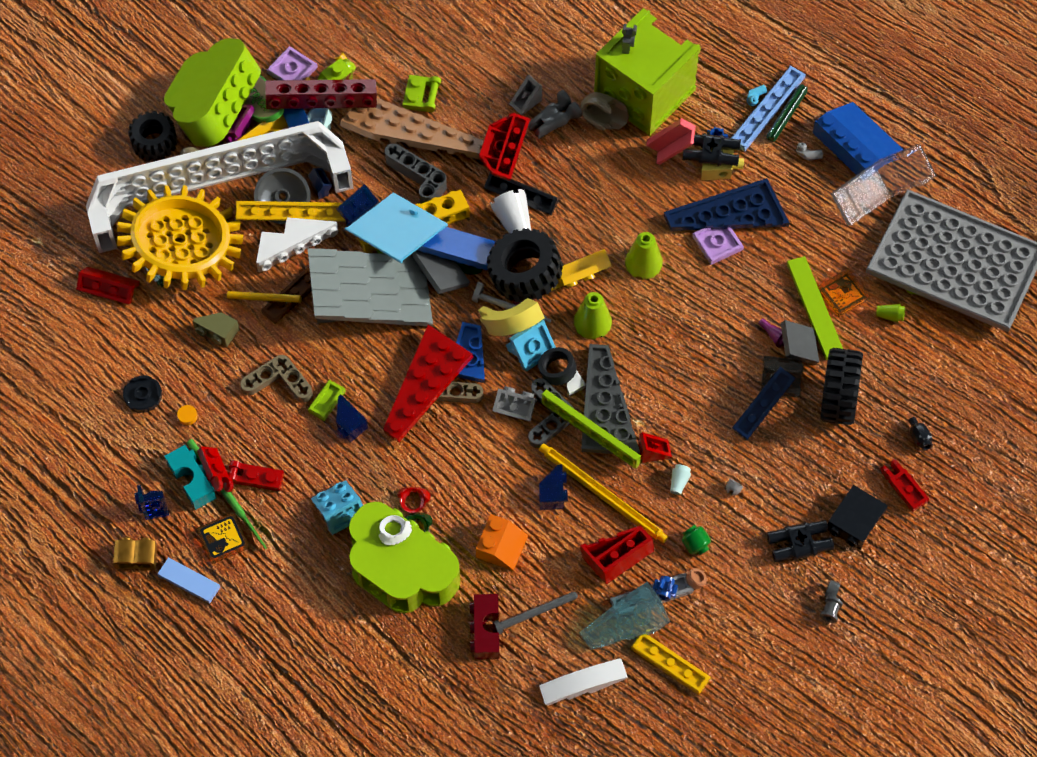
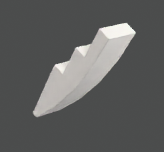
(583, 681)

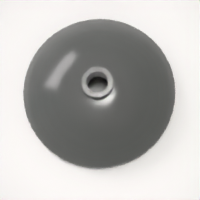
(282, 181)

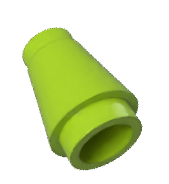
(891, 312)

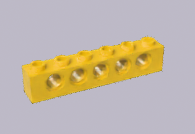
(458, 210)

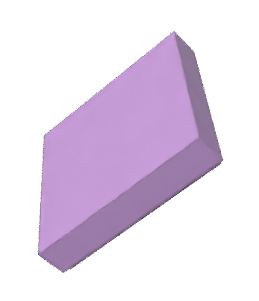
(292, 66)
(717, 243)

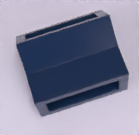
(319, 182)

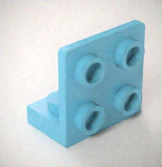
(337, 505)

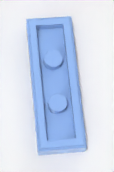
(189, 580)

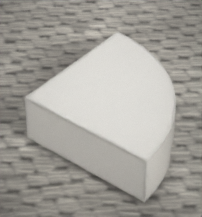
(575, 384)

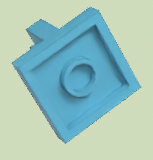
(531, 344)

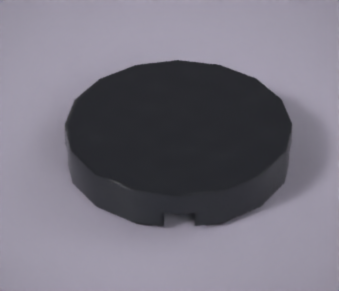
(142, 394)

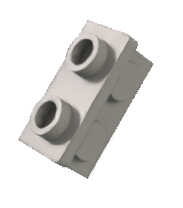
(514, 404)

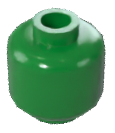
(696, 540)

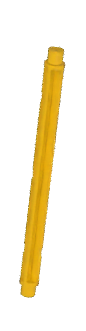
(603, 493)

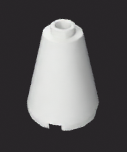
(512, 210)

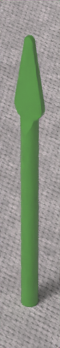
(230, 498)

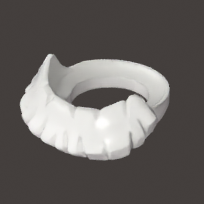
(389, 539)

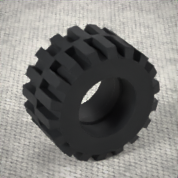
(149, 124)

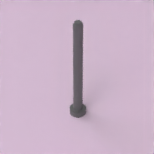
(500, 626)

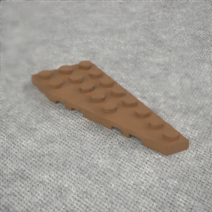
(417, 131)

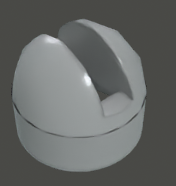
(735, 486)

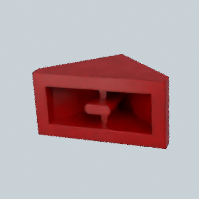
(653, 448)

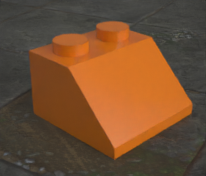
(501, 543)

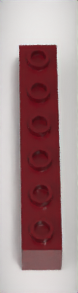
(320, 94)

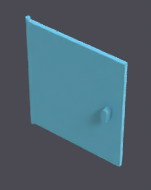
(396, 227)

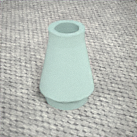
(680, 477)

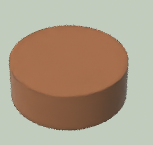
(696, 578)

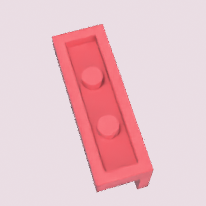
(672, 140)

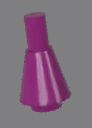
(774, 332)

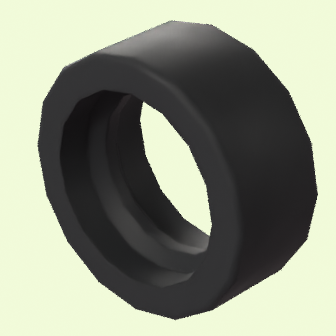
(556, 354)

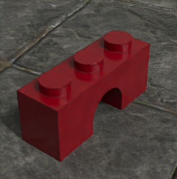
(485, 609)

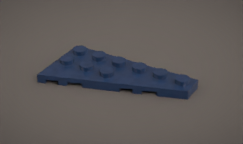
(741, 207)

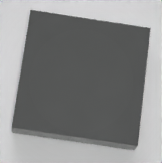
(799, 342)

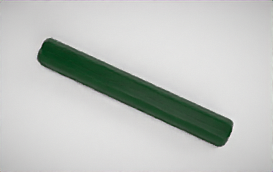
(787, 112)

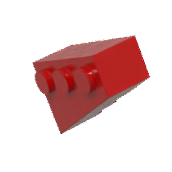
(618, 553)

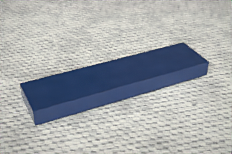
(763, 403)

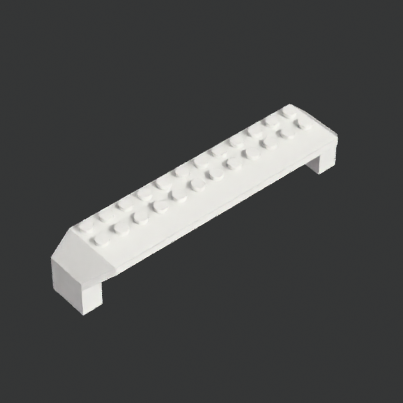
(214, 166)

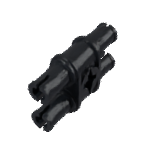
(717, 156)
(803, 532)

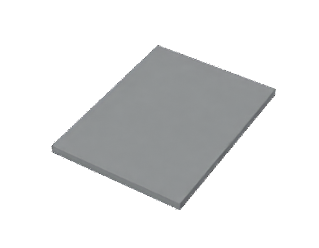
(956, 260)

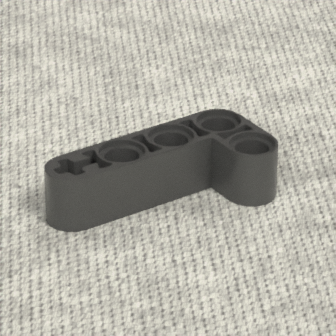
(398, 157)

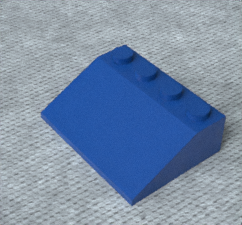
(854, 137)

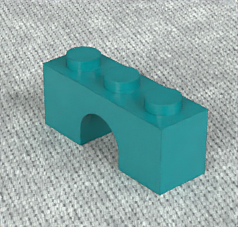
(183, 463)

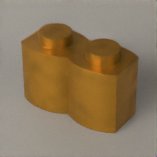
(135, 554)

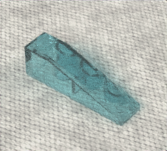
(632, 616)

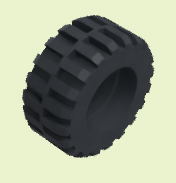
(519, 246)
(841, 386)

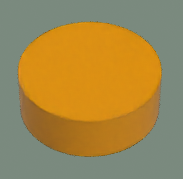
(187, 415)

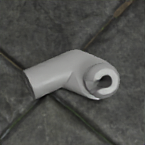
(807, 154)

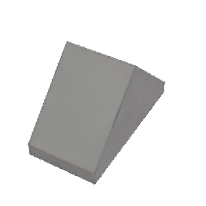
(527, 95)

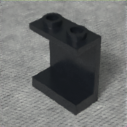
(856, 517)

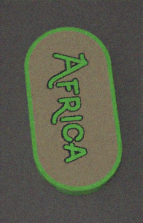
(258, 101)

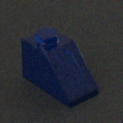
(349, 420)

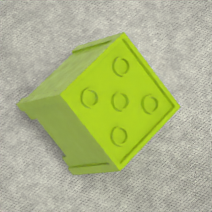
(651, 77)

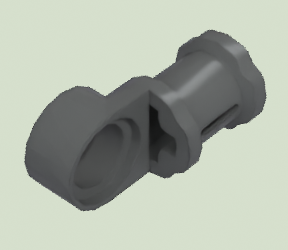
(832, 603)

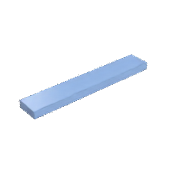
(768, 107)

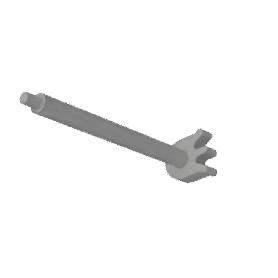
(479, 295)

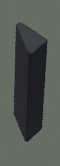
(535, 198)

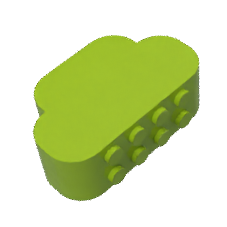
(212, 90)
(405, 572)

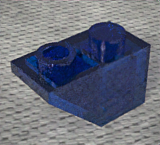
(551, 490)

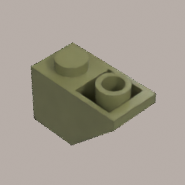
(218, 327)

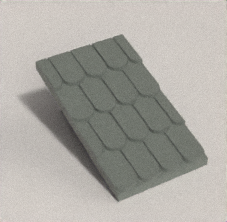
(368, 288)

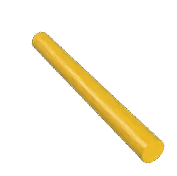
(264, 296)

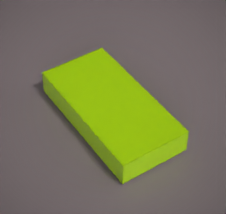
(326, 400)

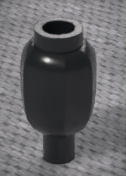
(920, 434)

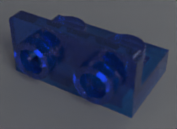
(357, 205)
(151, 504)

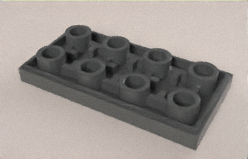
(441, 272)

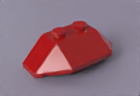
(503, 145)

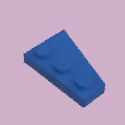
(471, 339)

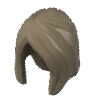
(604, 111)

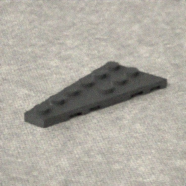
(606, 401)

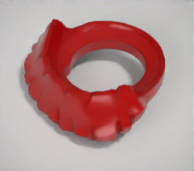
(405, 492)

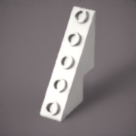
(297, 237)

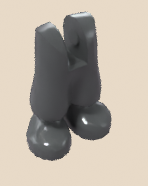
(553, 117)

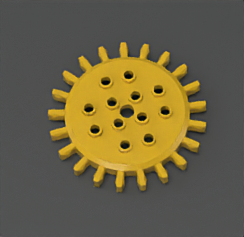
(177, 264)

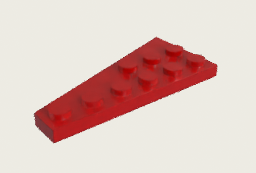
(430, 373)

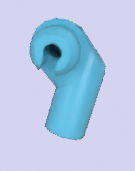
(753, 94)

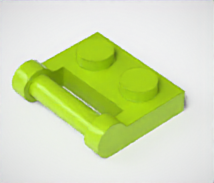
(415, 93)

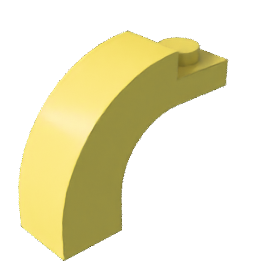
(511, 320)

